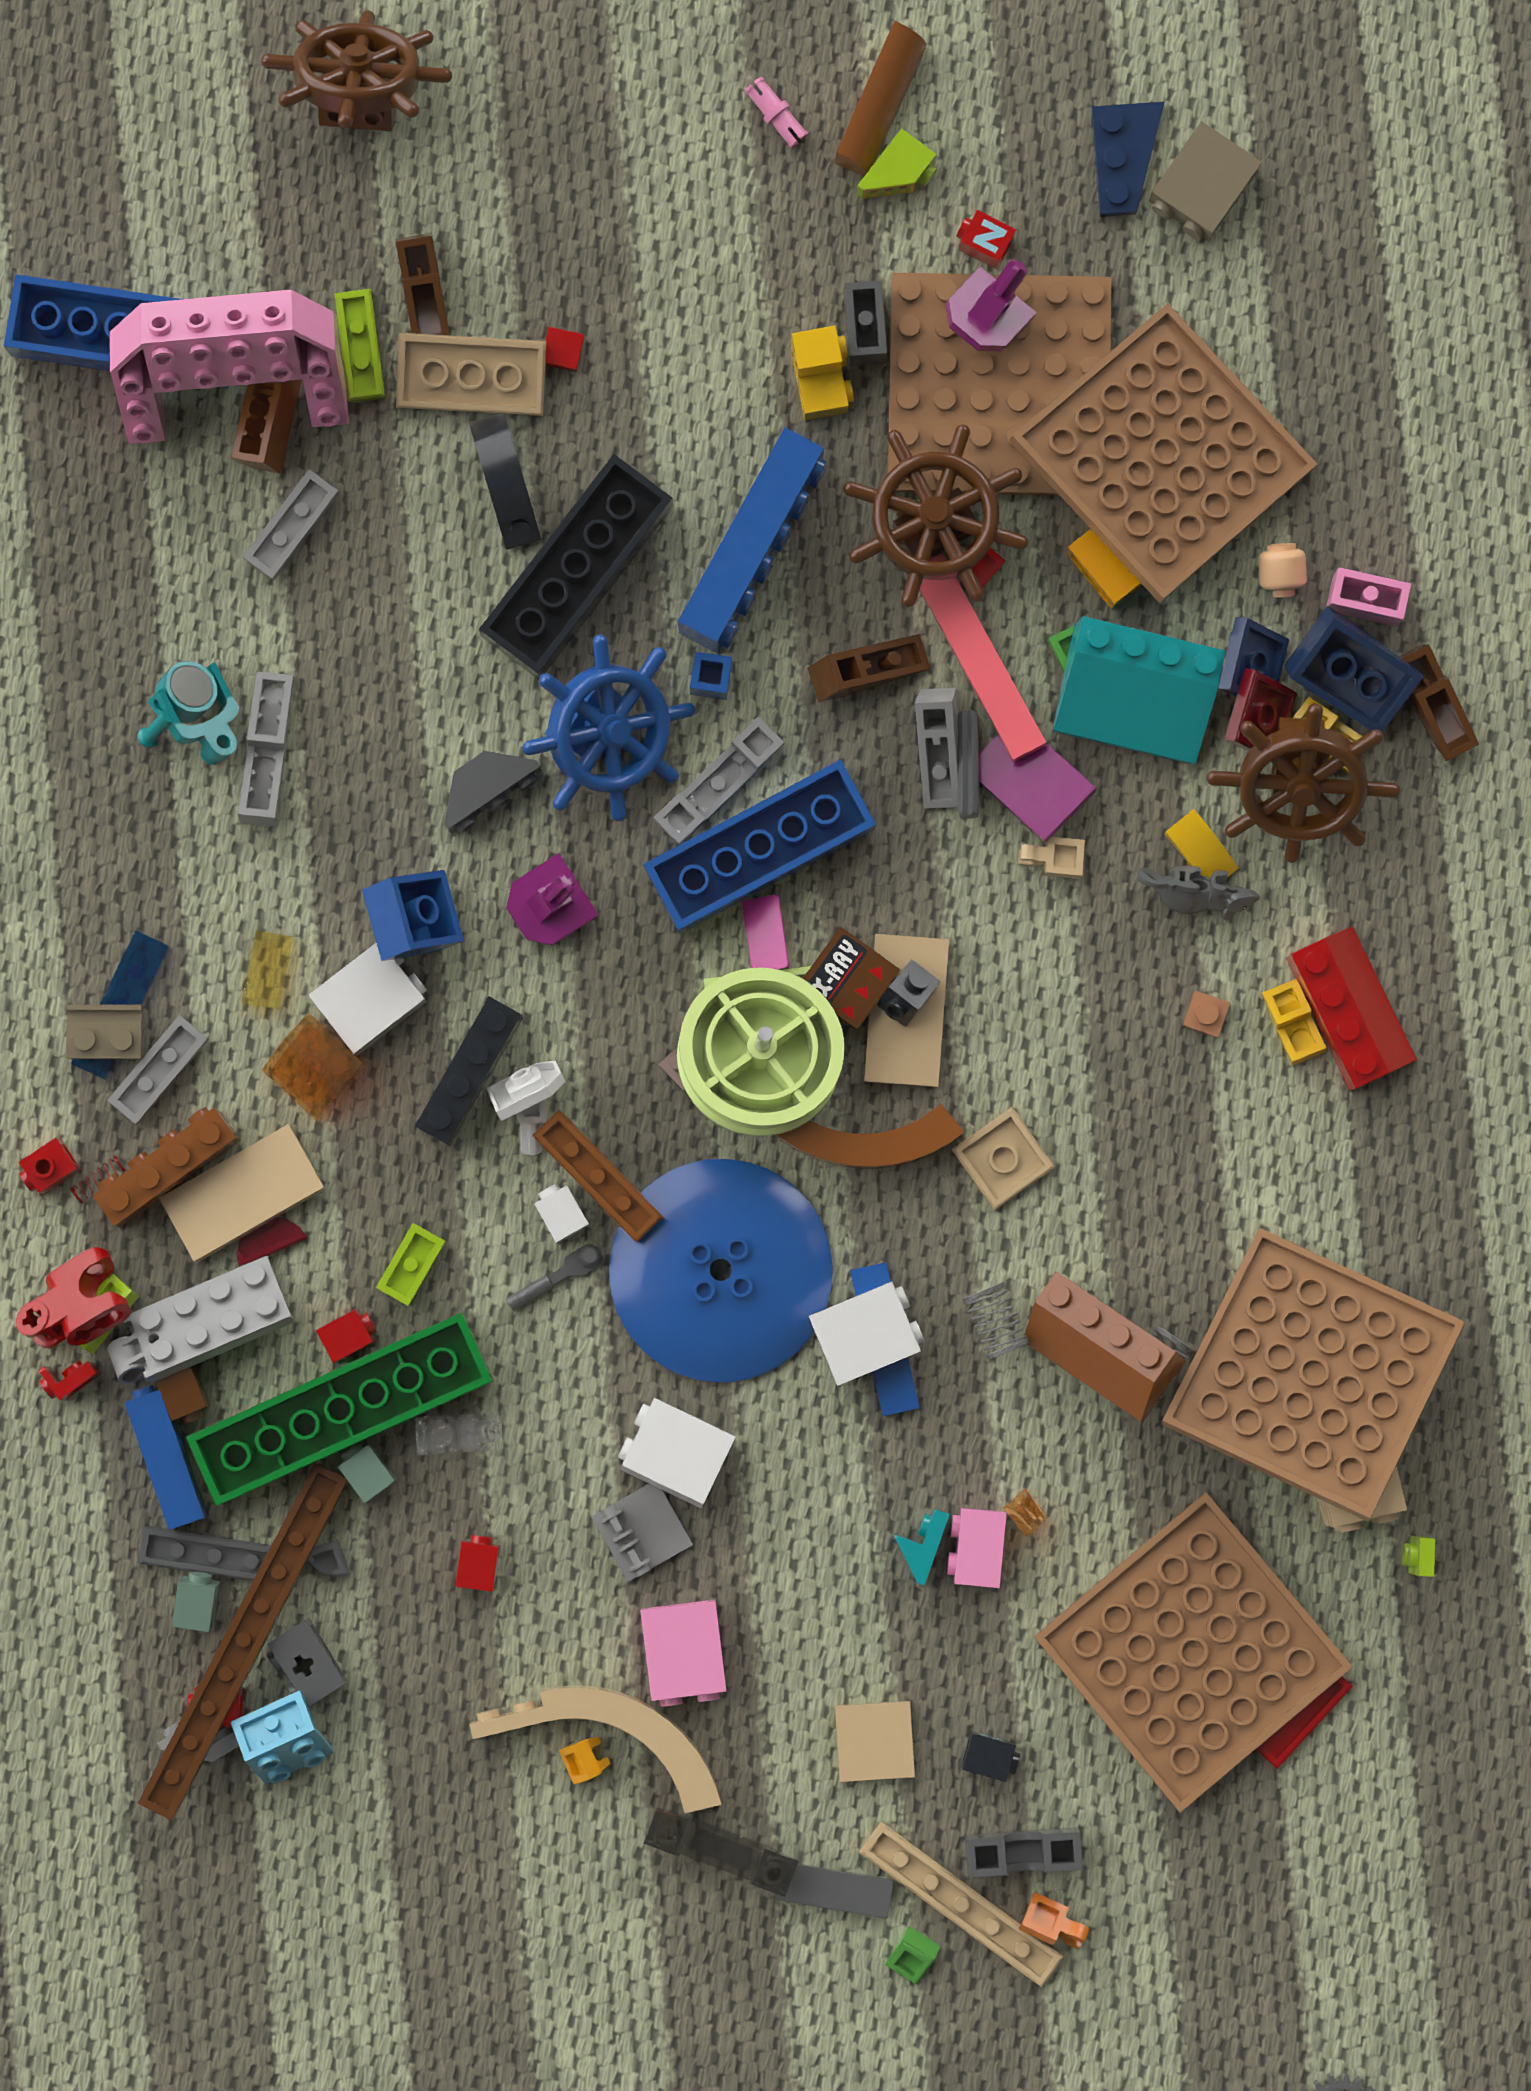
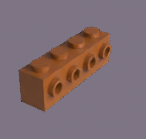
(166, 1167)

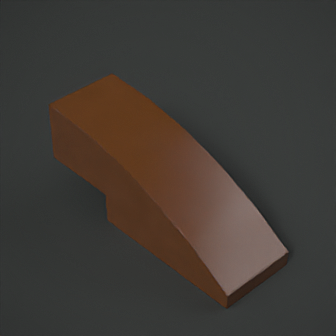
(422, 285)
(1439, 705)

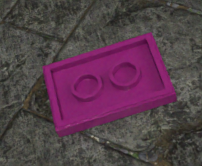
(1036, 788)

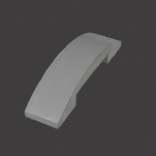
(718, 781)

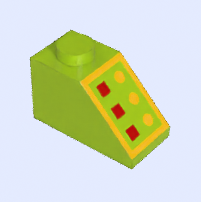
(899, 168)

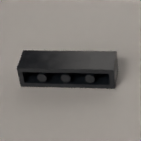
(469, 1071)

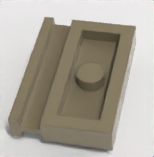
(104, 1032)

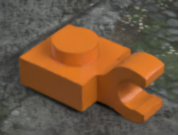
(1047, 1921)

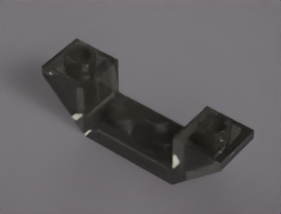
(721, 1849)

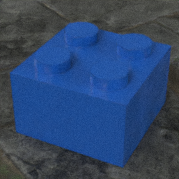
(412, 915)

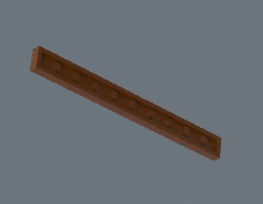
(243, 1642)

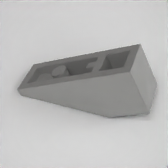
(938, 746)

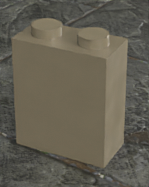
(1204, 182)

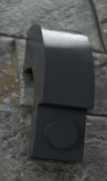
(505, 481)

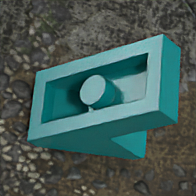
(921, 1556)

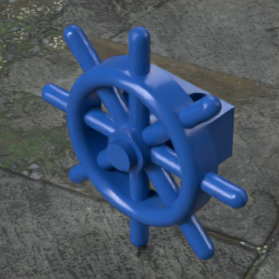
(594, 719)

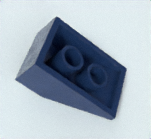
(1352, 670)

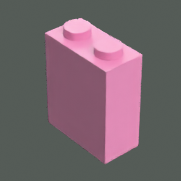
(683, 1652)

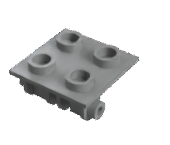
(641, 1531)

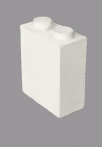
(368, 999)
(866, 1332)
(675, 1452)

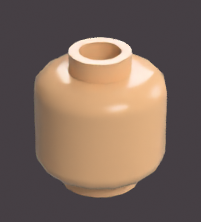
(1282, 569)

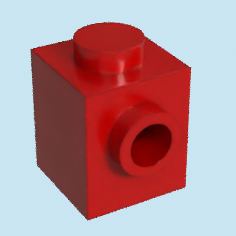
(48, 1167)

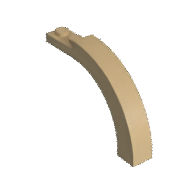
(644, 1722)

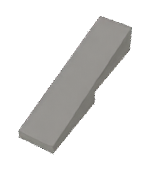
(266, 750)

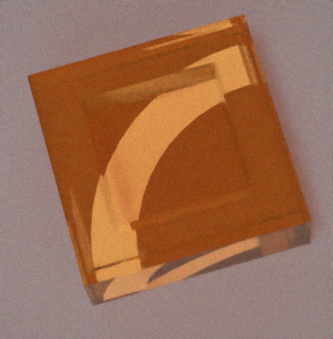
(1025, 1512)

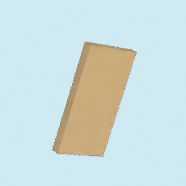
(471, 374)
(913, 1051)
(242, 1193)

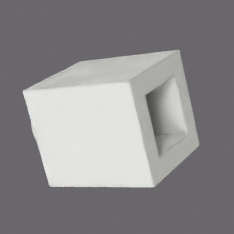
(561, 1212)

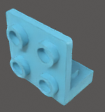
(280, 1739)

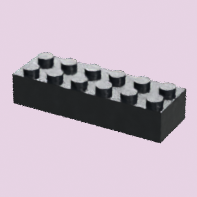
(576, 567)

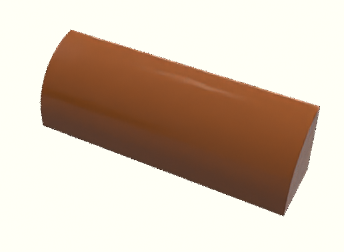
(880, 99)
(265, 424)

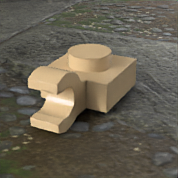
(1060, 857)

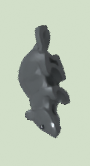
(1191, 892)

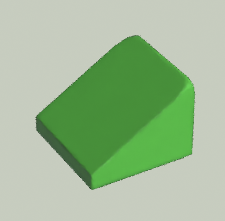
(913, 1955)

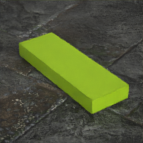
(359, 345)

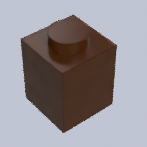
(183, 1395)

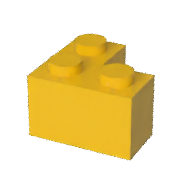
(818, 369)

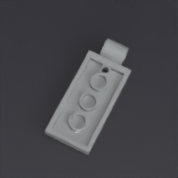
(200, 1323)

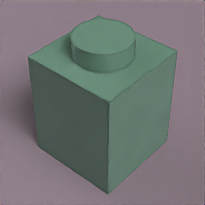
(366, 1471)
(196, 1602)

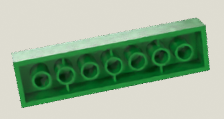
(340, 1409)

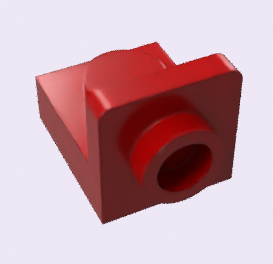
(75, 1378)

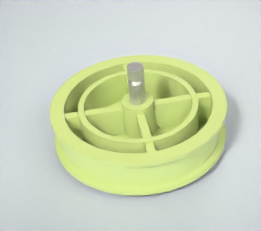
(760, 1051)

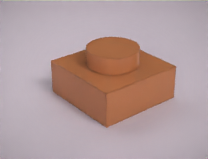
(1206, 1014)

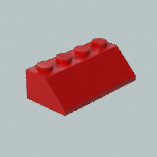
(1351, 1008)

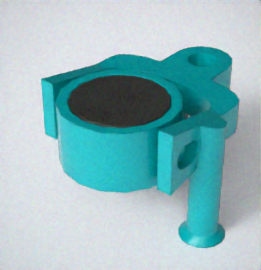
(184, 697)

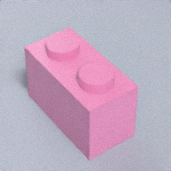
(1368, 596)
(977, 1548)

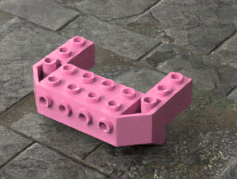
(221, 345)

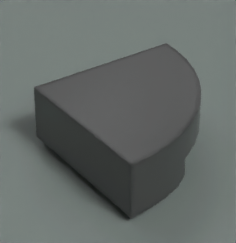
(329, 1559)

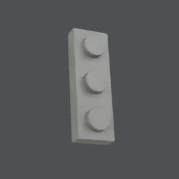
(291, 525)
(158, 1070)

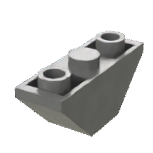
(484, 785)

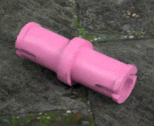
(776, 112)

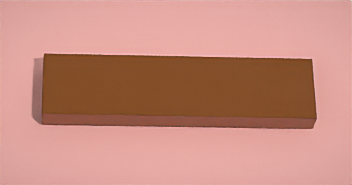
(597, 1175)

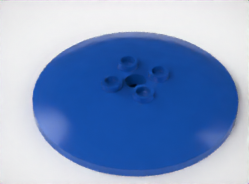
(775, 1284)

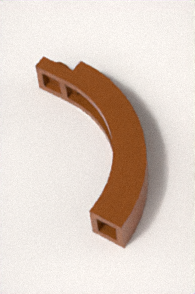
(876, 1150)

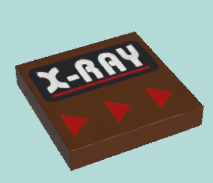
(851, 977)

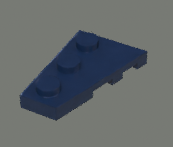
(1122, 152)

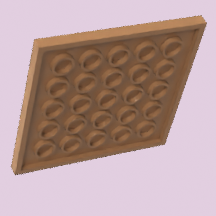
(948, 383)
(1163, 452)
(1313, 1374)
(1193, 1652)

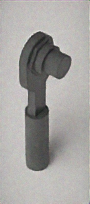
(577, 1264)

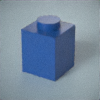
(711, 675)

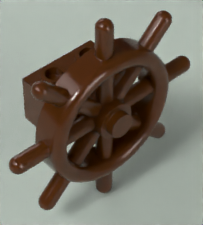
(356, 85)
(938, 519)
(1301, 778)

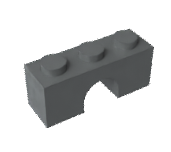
(1023, 1850)

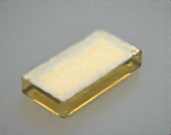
(267, 970)

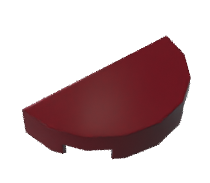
(268, 1240)

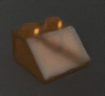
(313, 1066)

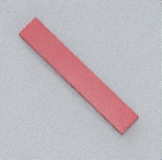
(982, 665)

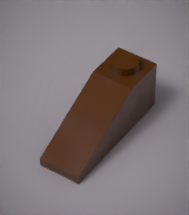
(867, 667)

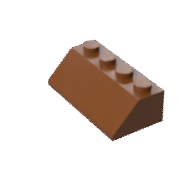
(1101, 1347)

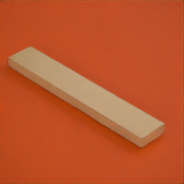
(960, 1903)

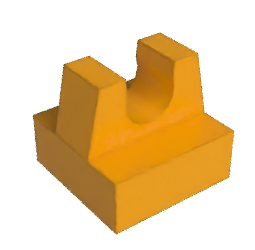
(581, 1761)

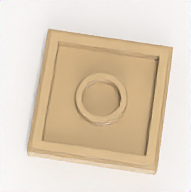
(1003, 1158)
(874, 1741)

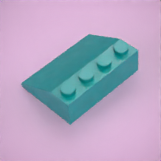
(1138, 690)

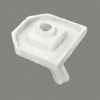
(526, 1096)

